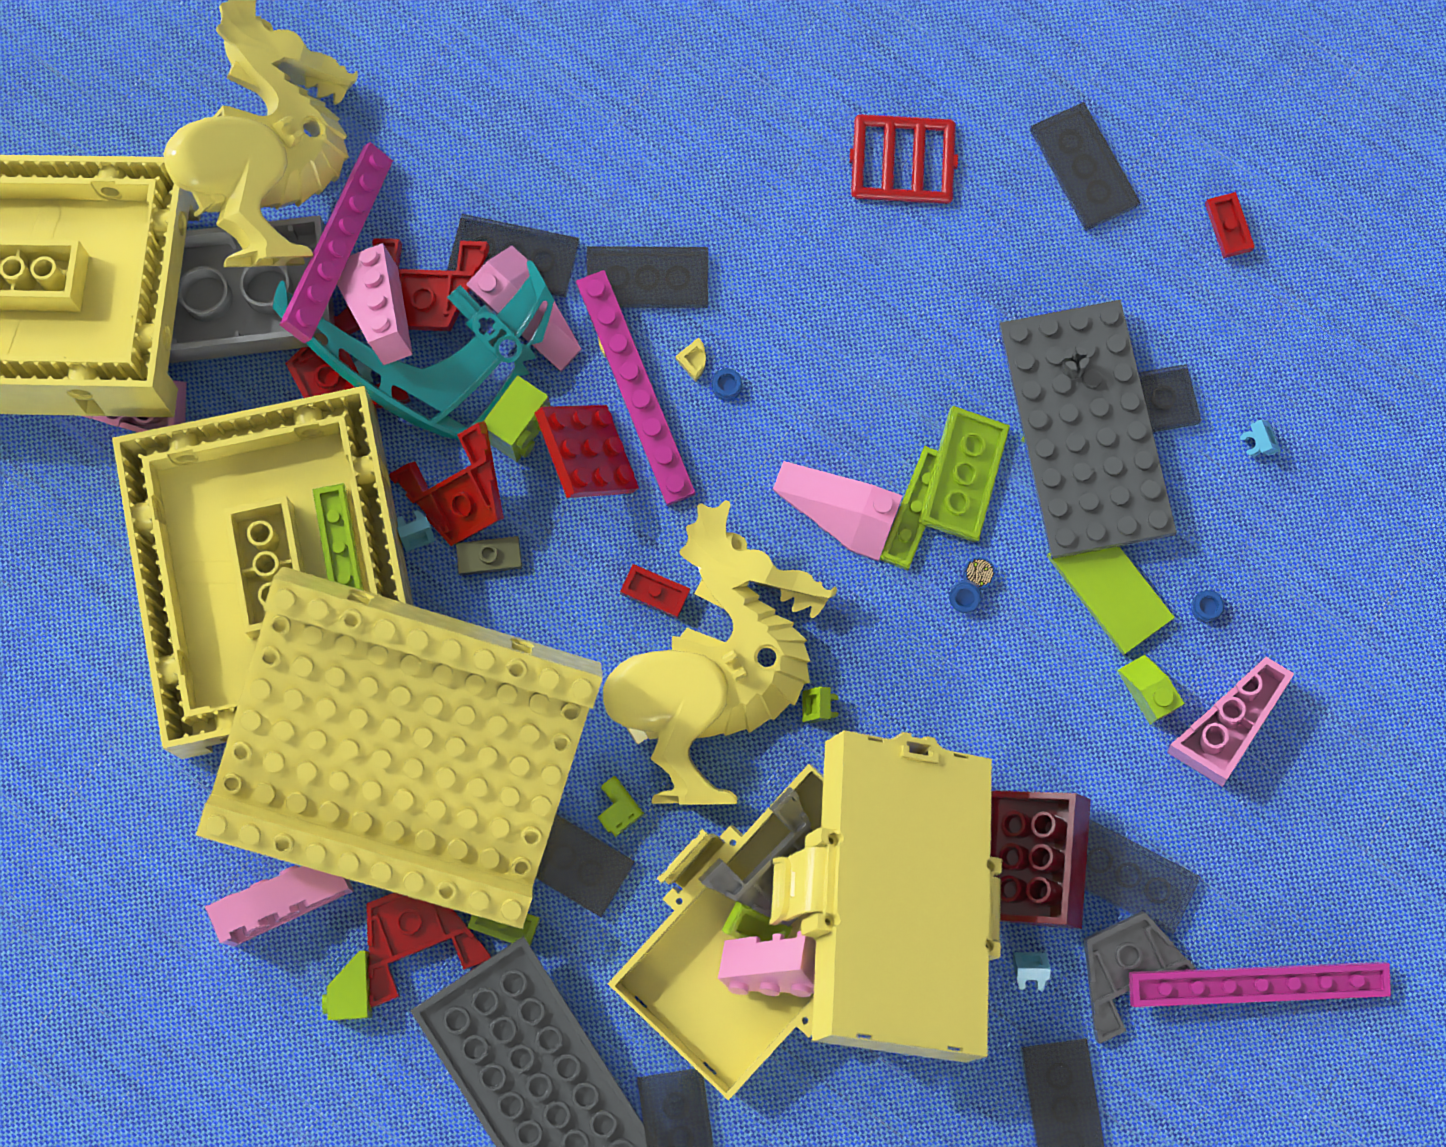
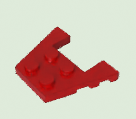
(427, 290)
(316, 377)
(464, 500)
(406, 926)

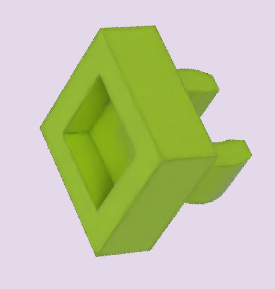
(817, 704)

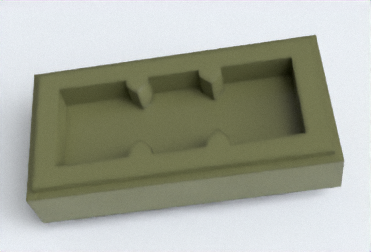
(488, 555)

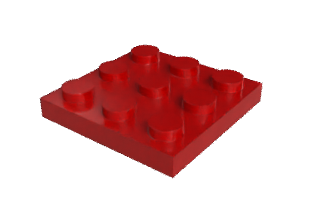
(586, 450)

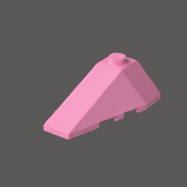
(496, 286)
(843, 507)

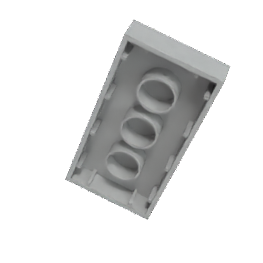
(231, 308)

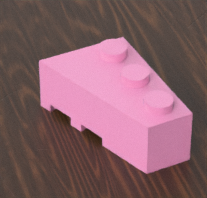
(769, 965)

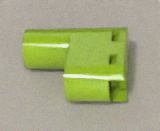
(623, 811)

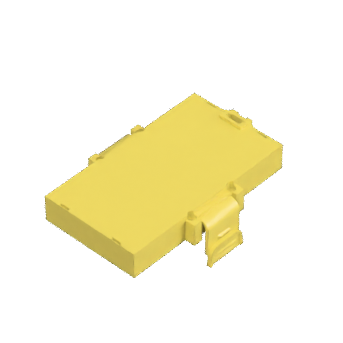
(898, 897)
(682, 959)

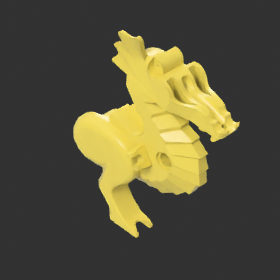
(258, 161)
(714, 684)

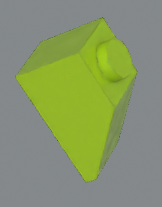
(1150, 689)
(349, 991)

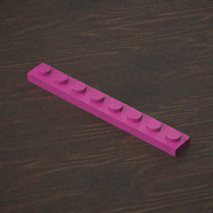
(336, 243)
(635, 388)
(1259, 984)

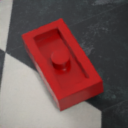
(1229, 225)
(655, 591)

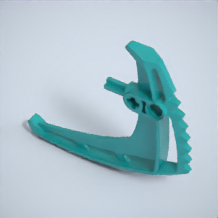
(454, 378)

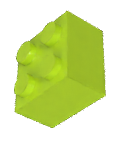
(513, 421)

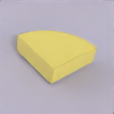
(693, 359)

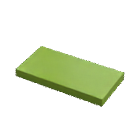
(964, 474)
(1115, 595)

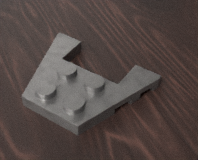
(757, 887)
(1115, 951)

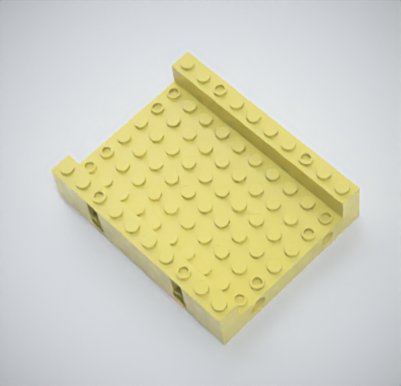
(89, 284)
(216, 518)
(400, 747)

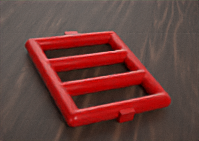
(886, 192)

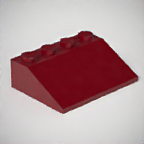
(1042, 856)

